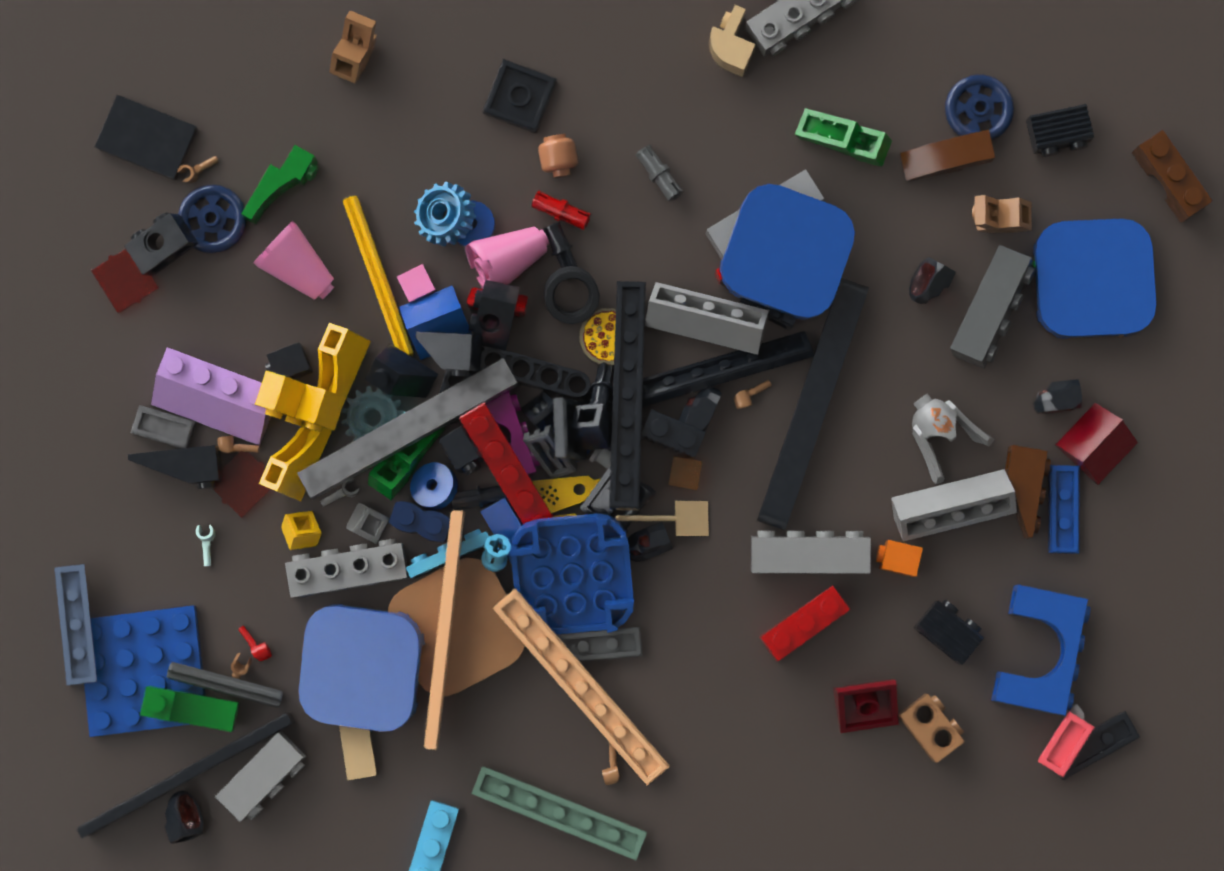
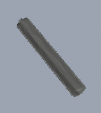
(224, 684)

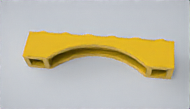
(339, 361)

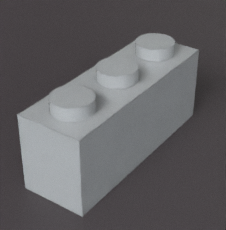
(262, 777)

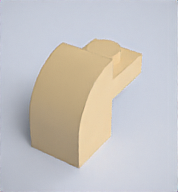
(726, 48)

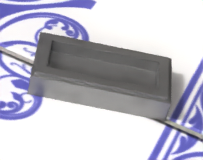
(163, 427)

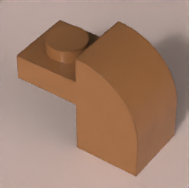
(354, 48)
(1002, 215)

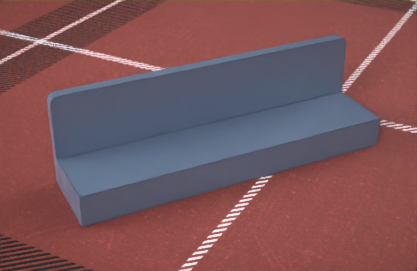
(75, 624)

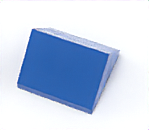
(434, 314)

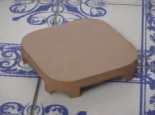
(479, 637)

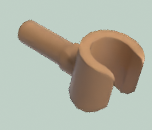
(197, 169)
(743, 399)
(227, 445)
(239, 669)
(611, 775)

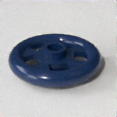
(972, 85)
(213, 194)

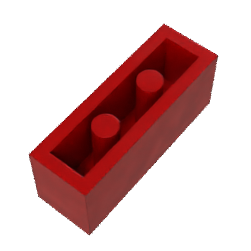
(804, 623)

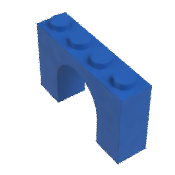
(1066, 617)

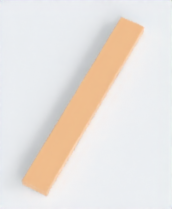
(444, 630)
(581, 686)

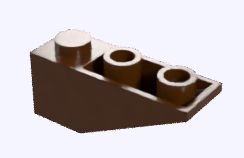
(1026, 471)

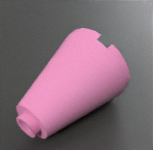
(506, 255)
(296, 263)

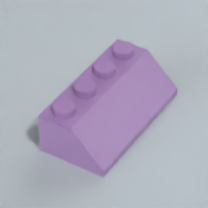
(210, 396)

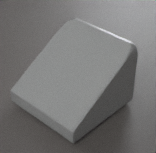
(367, 523)

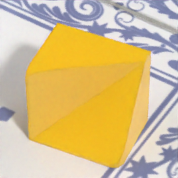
(301, 530)

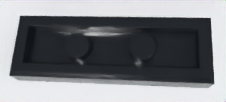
(1103, 741)

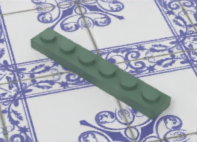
(559, 812)

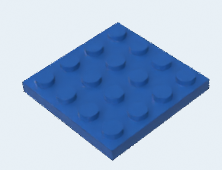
(134, 654)

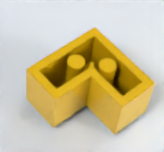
(299, 402)

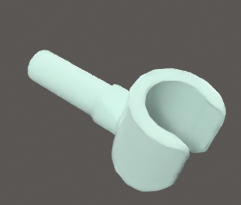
(206, 543)

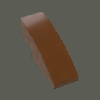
(947, 156)

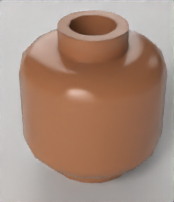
(558, 155)

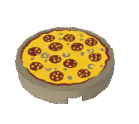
(598, 336)

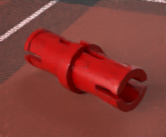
(561, 210)

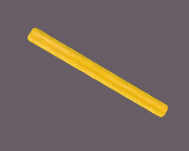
(377, 275)

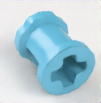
(493, 551)

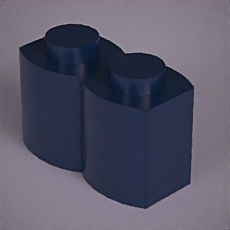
(413, 520)

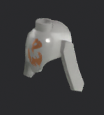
(939, 419)

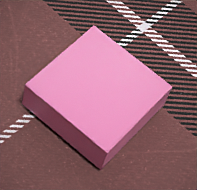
(416, 283)

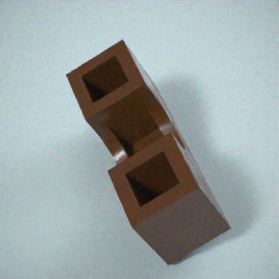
(1182, 187)

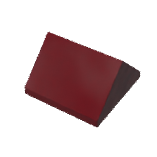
(1097, 442)
(866, 705)

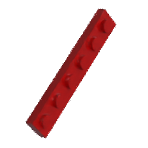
(504, 464)

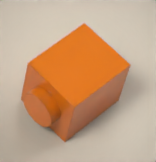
(899, 558)

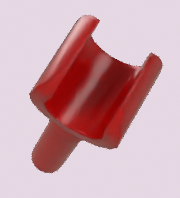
(261, 651)

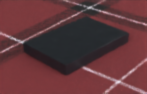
(146, 137)

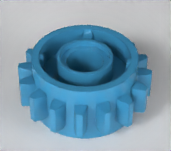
(458, 217)

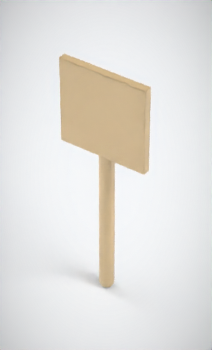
(689, 518)

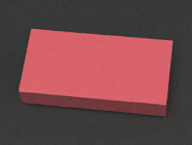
(1065, 744)

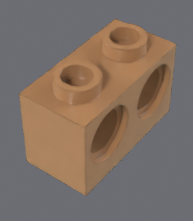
(925, 732)

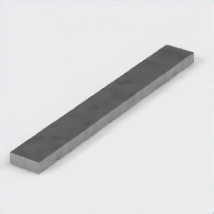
(407, 429)

